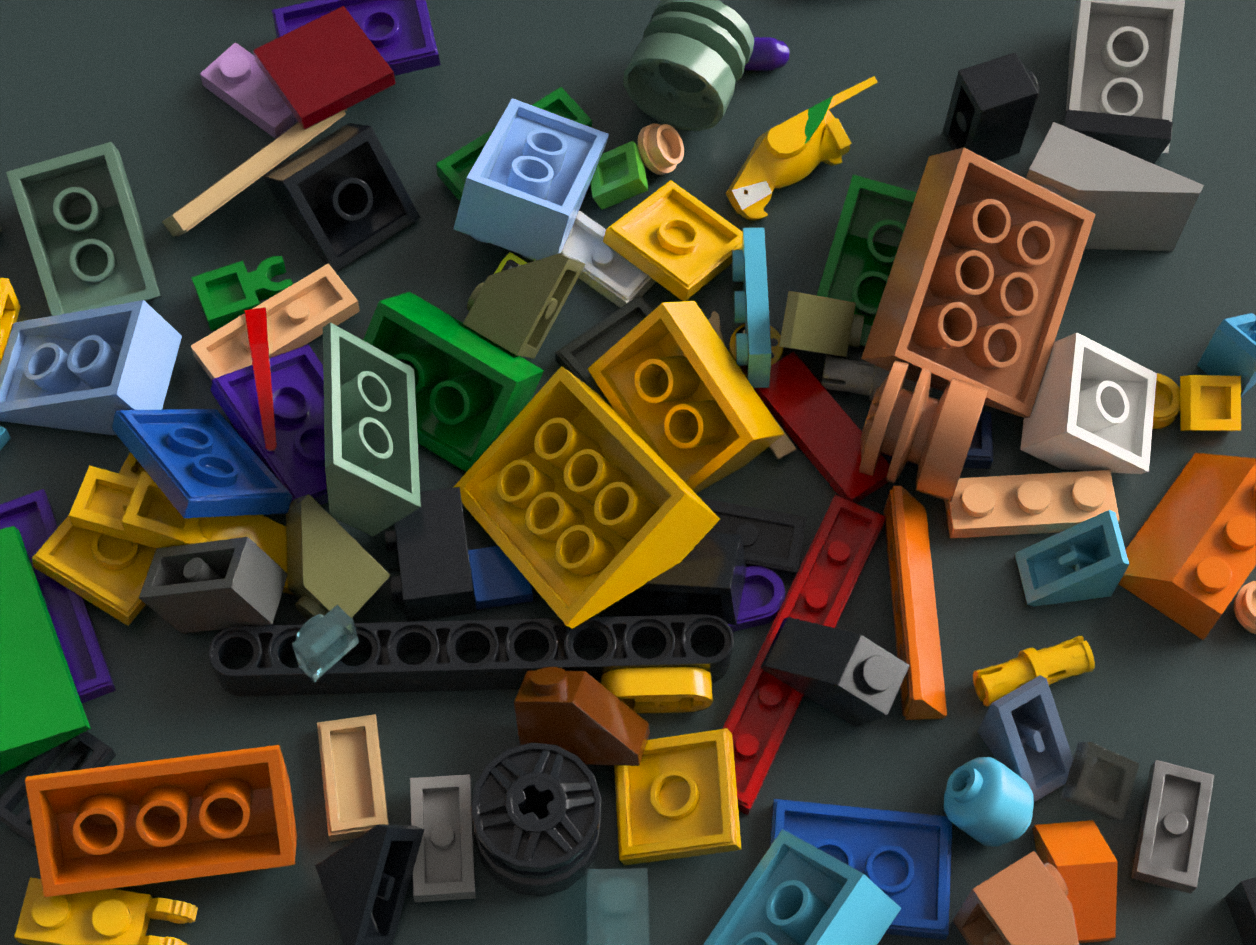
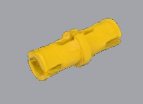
(1052, 663)

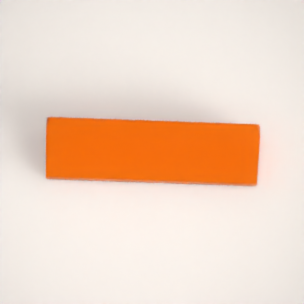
(914, 606)

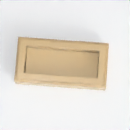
(352, 776)

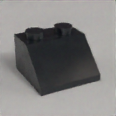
(343, 195)

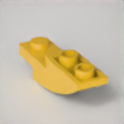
(144, 515)

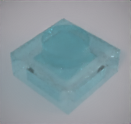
(324, 641)

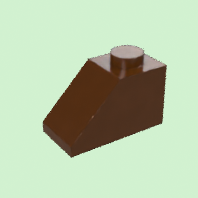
(579, 717)

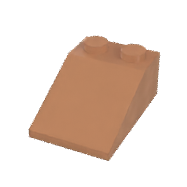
(1019, 907)

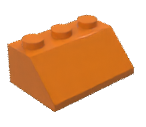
(1197, 542)

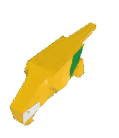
(791, 153)

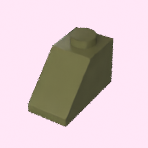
(523, 303)
(820, 324)
(326, 562)

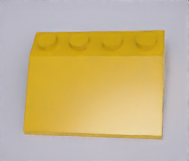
(582, 501)

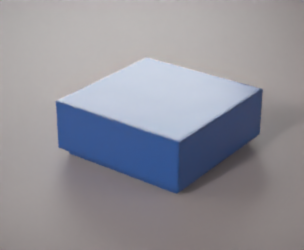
(497, 579)

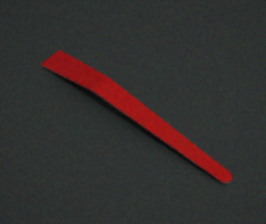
(258, 341)

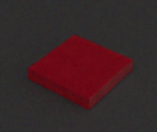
(324, 67)

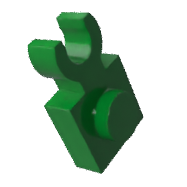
(232, 290)

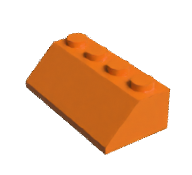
(162, 820)

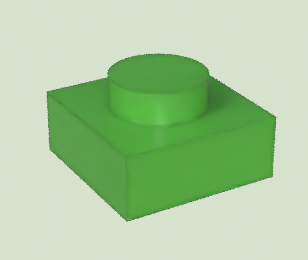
(619, 176)

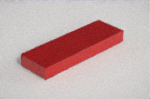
(820, 428)

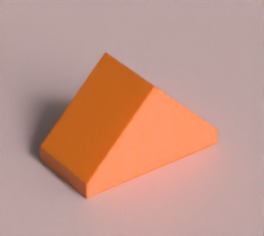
(1088, 871)

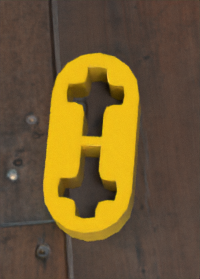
(661, 688)

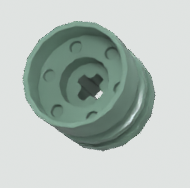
(689, 63)

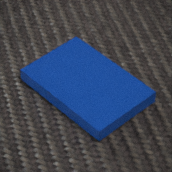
(201, 463)
(895, 849)

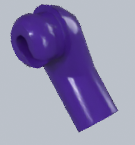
(767, 54)

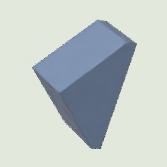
(1029, 737)

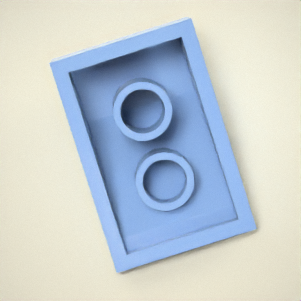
(530, 181)
(86, 367)

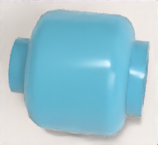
(988, 802)

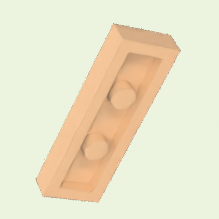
(292, 321)
(1028, 503)

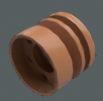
(921, 430)

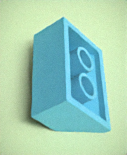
(805, 900)

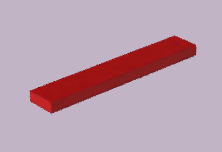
(816, 596)

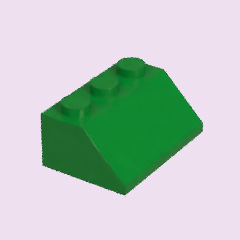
(462, 380)

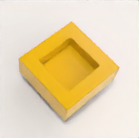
(1210, 403)

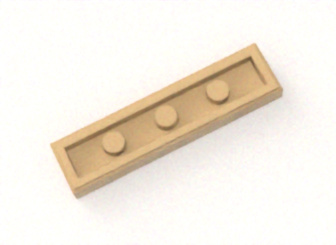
(244, 175)

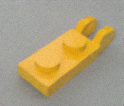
(97, 917)

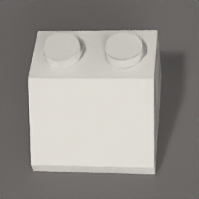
(1092, 410)

